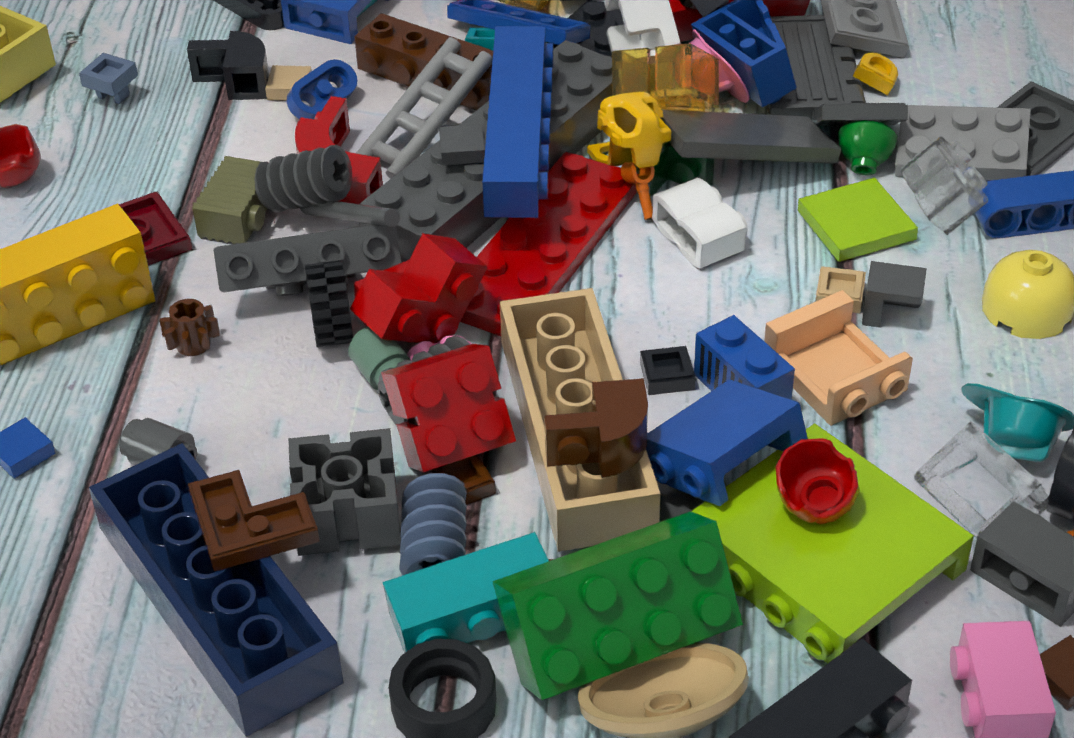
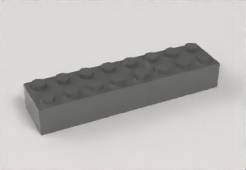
(450, 197)

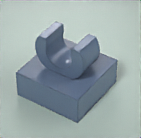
(109, 76)

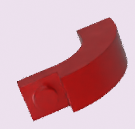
(332, 128)

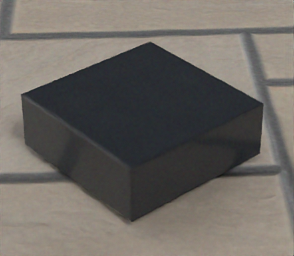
(667, 370)

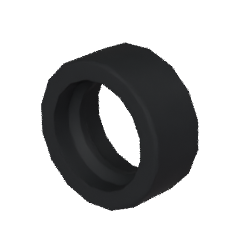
(444, 658)

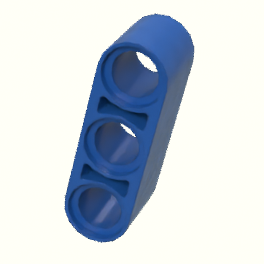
(1028, 205)

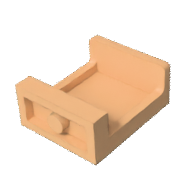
(835, 361)

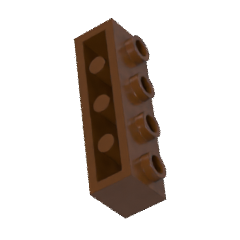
(403, 49)

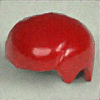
(17, 155)
(816, 481)

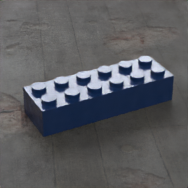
(237, 624)

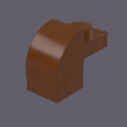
(608, 435)

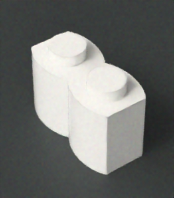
(699, 222)

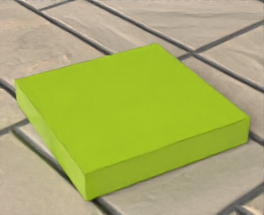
(857, 219)

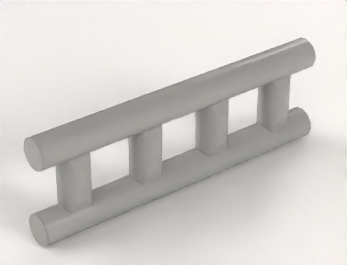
(423, 87)

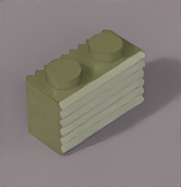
(229, 203)

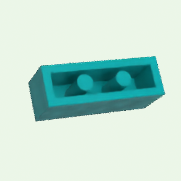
(458, 594)

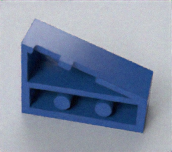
(752, 46)

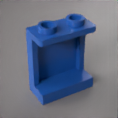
(324, 18)
(718, 434)

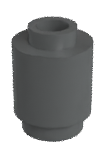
(150, 437)

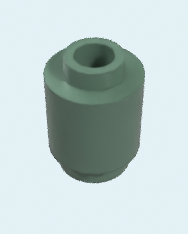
(374, 354)

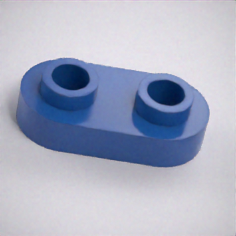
(317, 89)

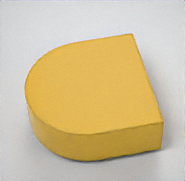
(877, 72)

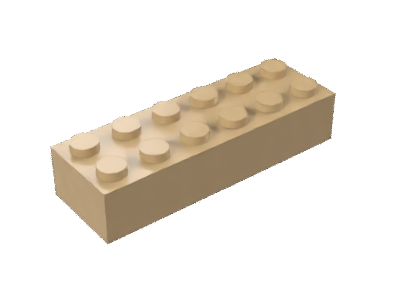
(553, 356)

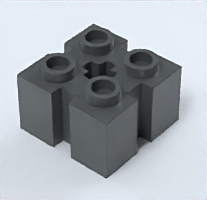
(347, 489)

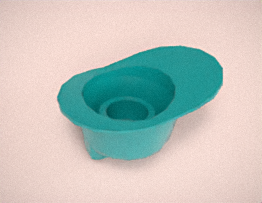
(1020, 425)

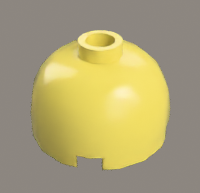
(1030, 294)

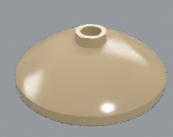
(667, 694)

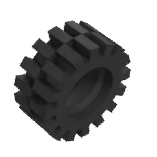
(329, 303)

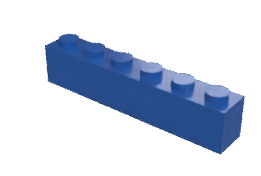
(518, 123)

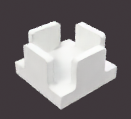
(645, 25)

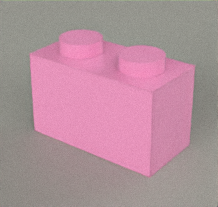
(1002, 681)

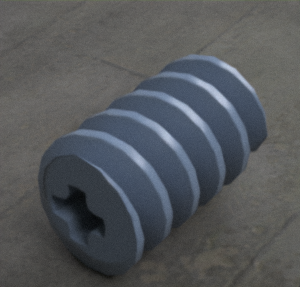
(432, 521)

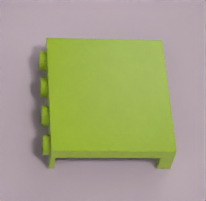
(837, 576)

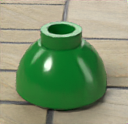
(866, 145)

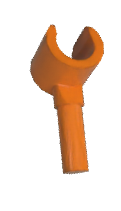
(641, 182)

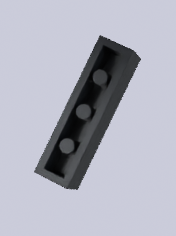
(847, 698)

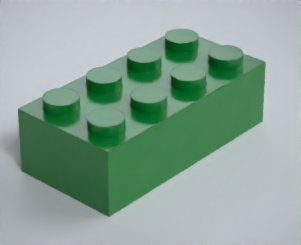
(617, 604)

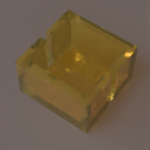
(678, 80)

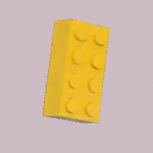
(70, 281)

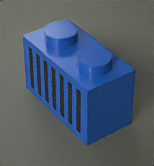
(738, 354)

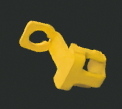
(633, 128)

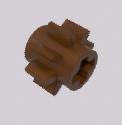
(189, 327)

